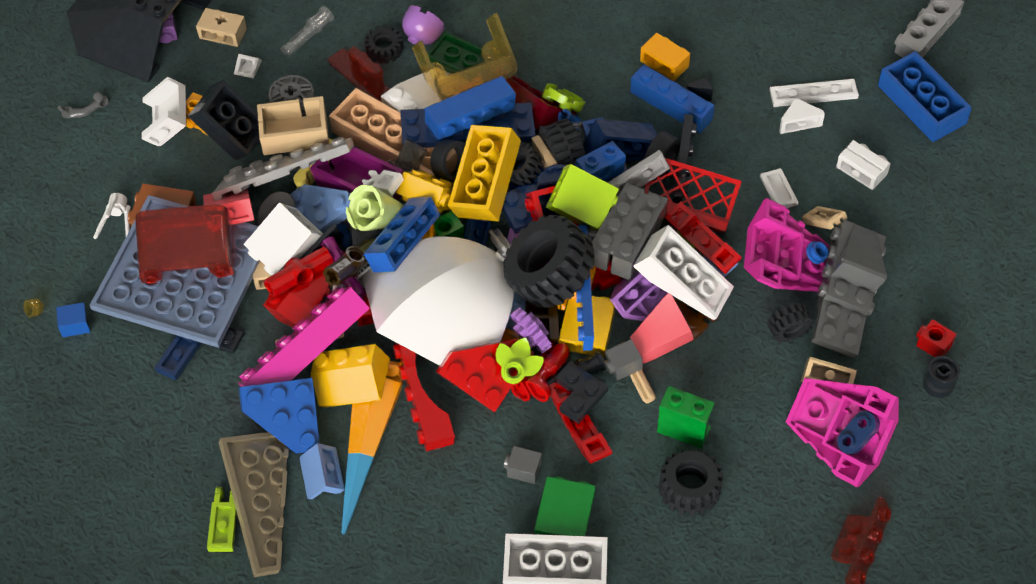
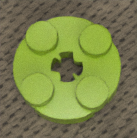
(566, 98)

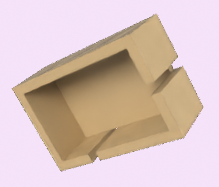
(285, 129)

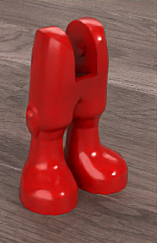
(537, 384)

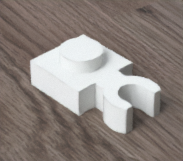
(386, 181)

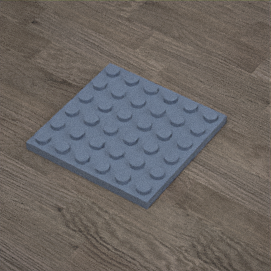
(183, 301)

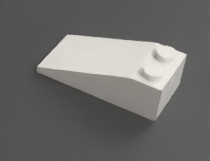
(411, 94)
(683, 272)

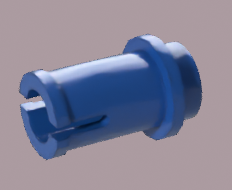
(569, 116)

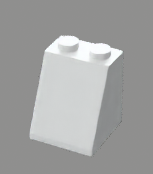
(282, 237)

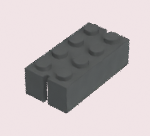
(628, 229)

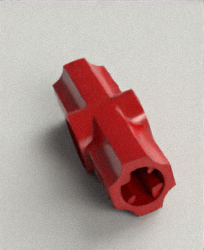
(298, 272)

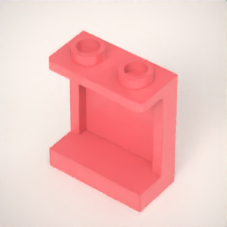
(237, 204)

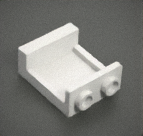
(168, 111)

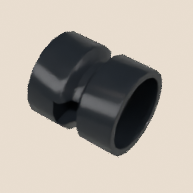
(941, 376)

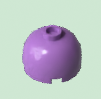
(421, 26)

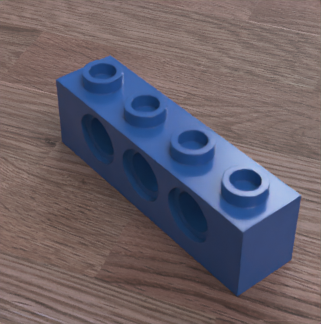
(402, 234)

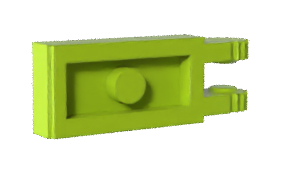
(222, 523)

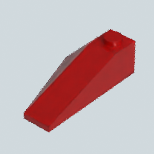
(298, 301)

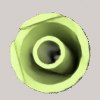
(371, 208)

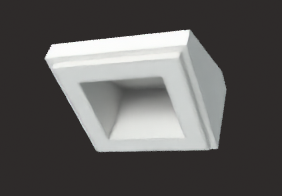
(247, 66)

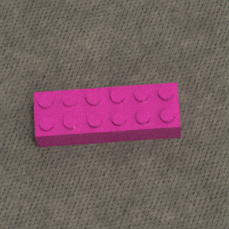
(308, 339)

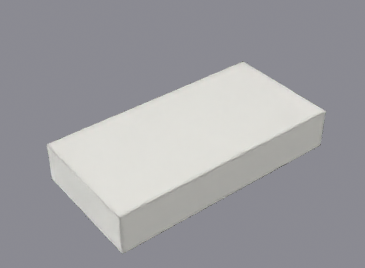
(779, 188)

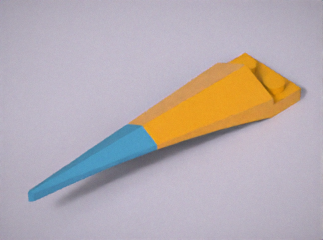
(366, 432)

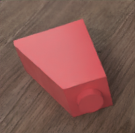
(661, 331)

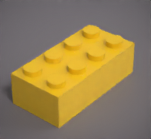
(484, 173)

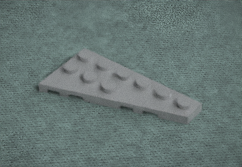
(279, 166)

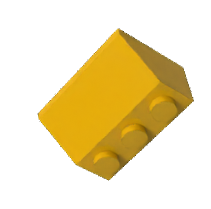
(349, 375)

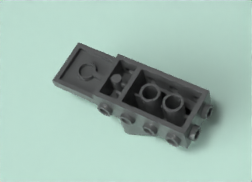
(848, 286)

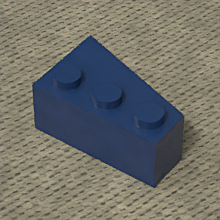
(630, 137)

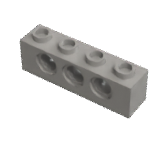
(928, 27)

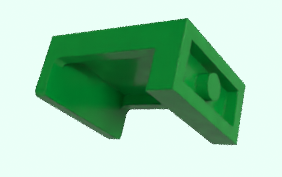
(685, 417)
(565, 507)

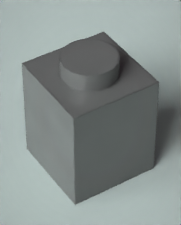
(623, 360)
(523, 464)

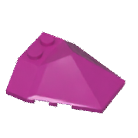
(778, 250)
(827, 408)

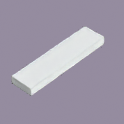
(814, 92)

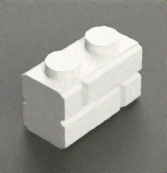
(863, 164)

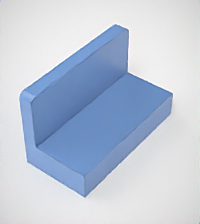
(321, 471)

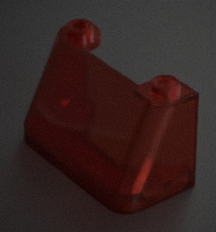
(184, 240)

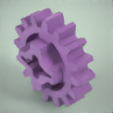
(532, 329)

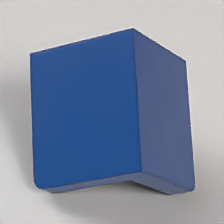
(72, 320)

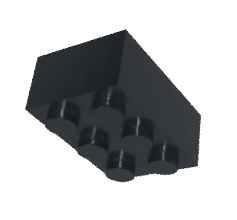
(227, 119)

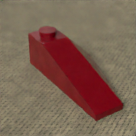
(543, 111)

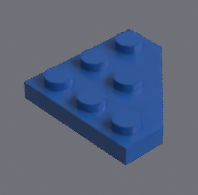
(284, 411)

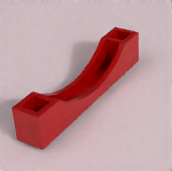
(434, 423)

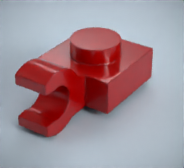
(605, 279)

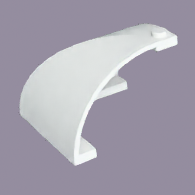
(442, 297)

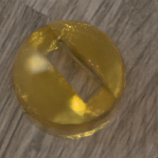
(34, 305)

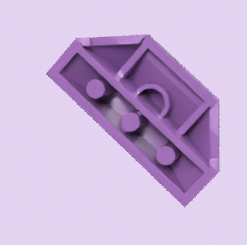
(636, 297)

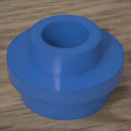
(817, 252)

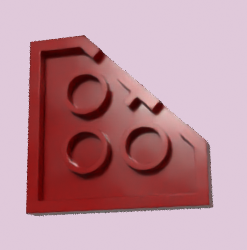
(478, 373)

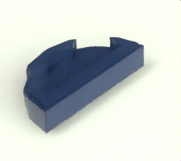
(549, 176)

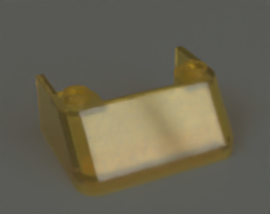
(497, 62)

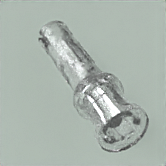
(313, 26)

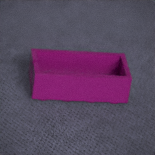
(350, 170)

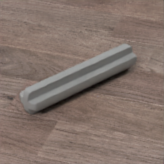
(499, 241)

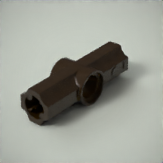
(347, 265)

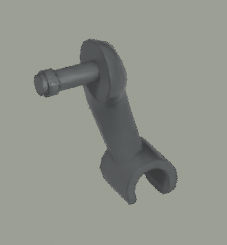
(99, 102)

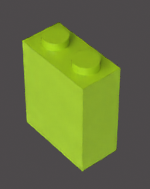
(582, 197)

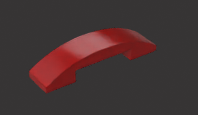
(702, 238)
(584, 434)

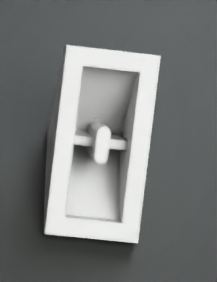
(800, 117)

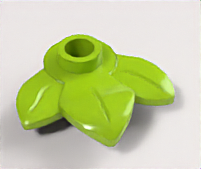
(519, 358)

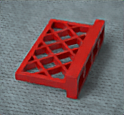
(710, 220)

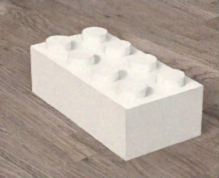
(554, 559)

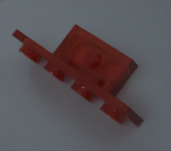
(360, 71)
(860, 540)

